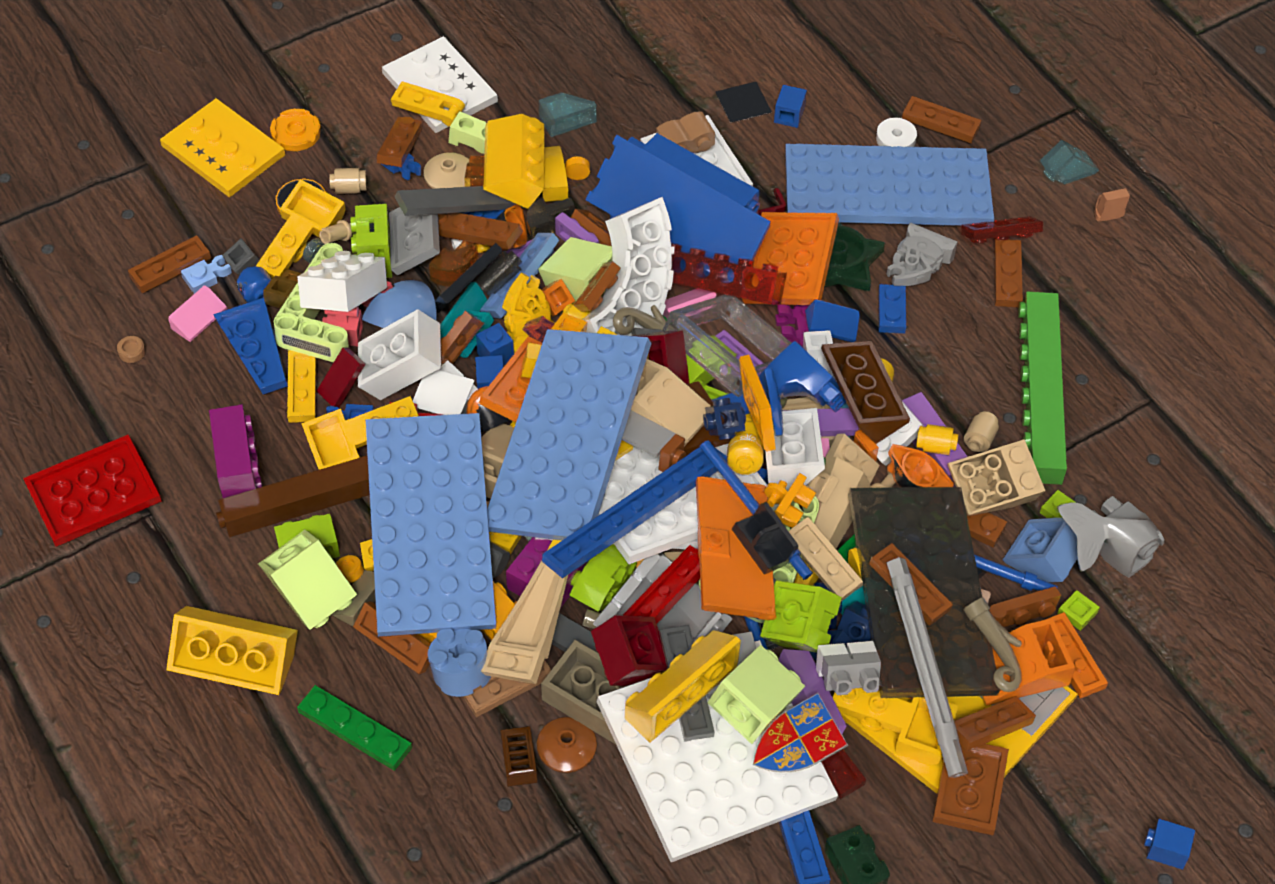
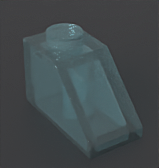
(565, 113)
(1067, 163)

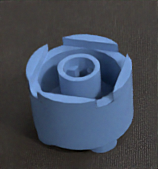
(457, 661)

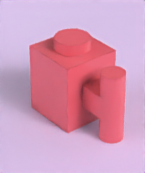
(350, 321)

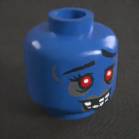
(252, 283)

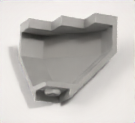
(685, 611)

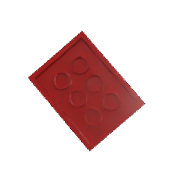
(92, 490)

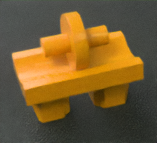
(798, 493)

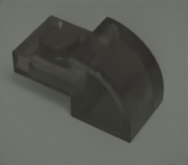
(542, 216)

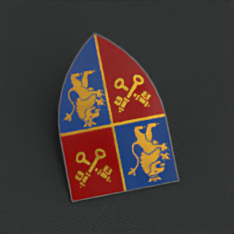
(799, 738)

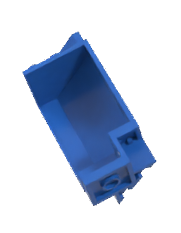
(703, 201)

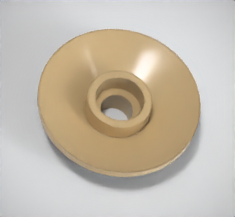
(446, 170)

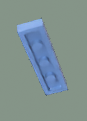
(532, 258)

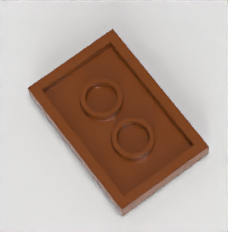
(974, 798)

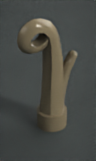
(634, 315)
(999, 640)

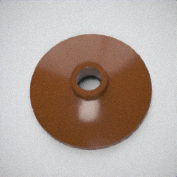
(566, 756)

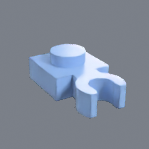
(205, 274)

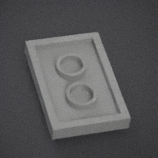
(412, 239)

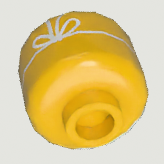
(743, 452)

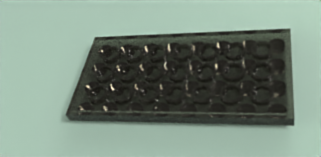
(936, 538)

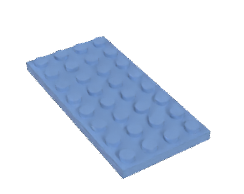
(889, 183)
(567, 434)
(429, 524)

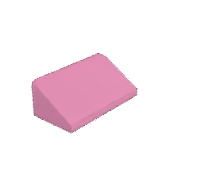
(686, 299)
(196, 313)

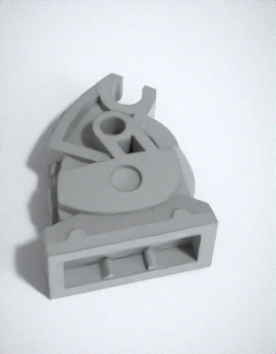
(920, 256)

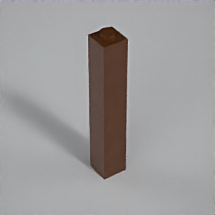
(294, 497)

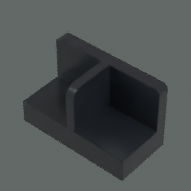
(766, 539)

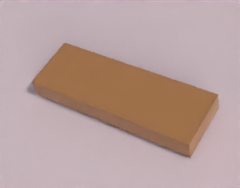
(500, 691)

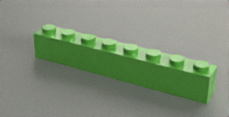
(1043, 385)

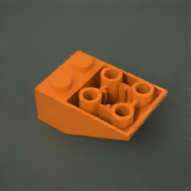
(1042, 661)

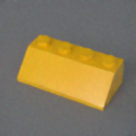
(514, 158)
(231, 649)
(682, 684)

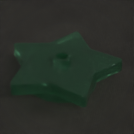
(851, 259)

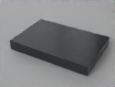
(467, 277)

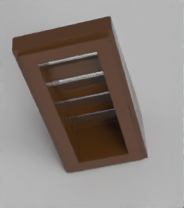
(523, 775)

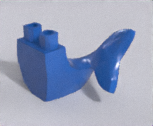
(798, 374)

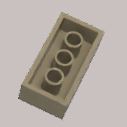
(575, 686)

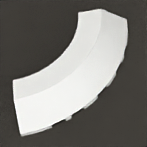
(645, 256)

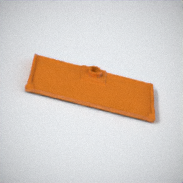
(727, 571)

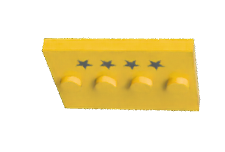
(222, 147)

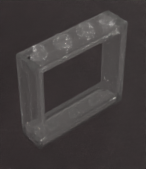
(711, 354)

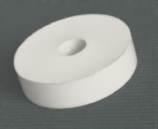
(896, 133)

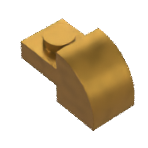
(280, 288)

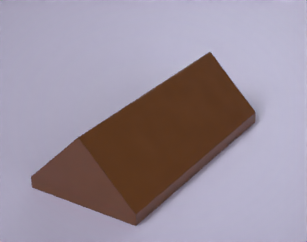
(866, 388)

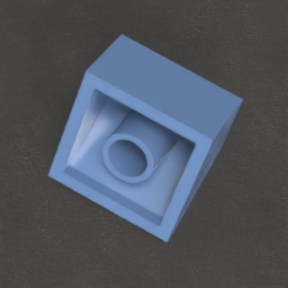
(1045, 549)

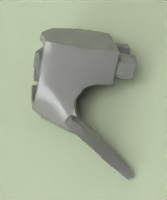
(1122, 538)

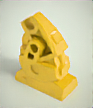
(523, 307)

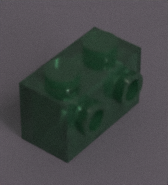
(855, 858)

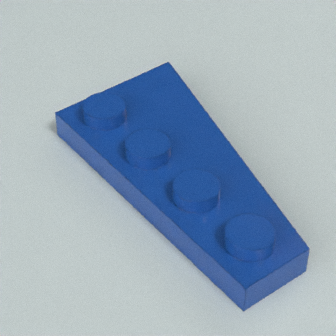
(254, 340)

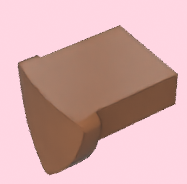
(1111, 205)

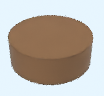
(131, 349)

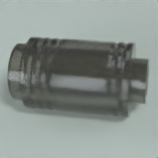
(499, 272)

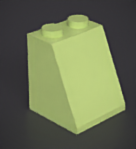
(575, 264)
(308, 579)
(756, 693)

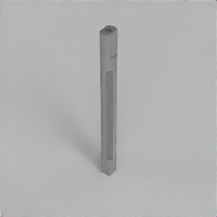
(927, 667)

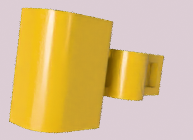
(305, 214)
(337, 439)
(911, 720)

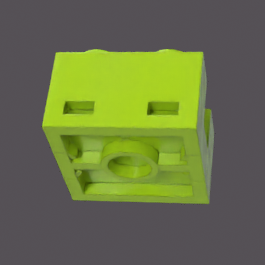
(372, 232)
(801, 616)

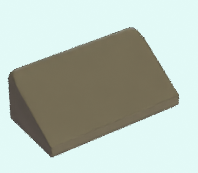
(365, 592)

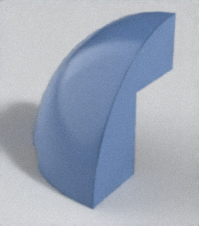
(399, 302)

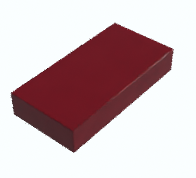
(340, 377)

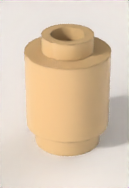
(348, 180)
(981, 432)

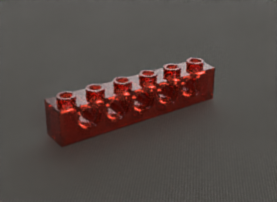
(768, 290)

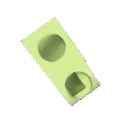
(468, 131)

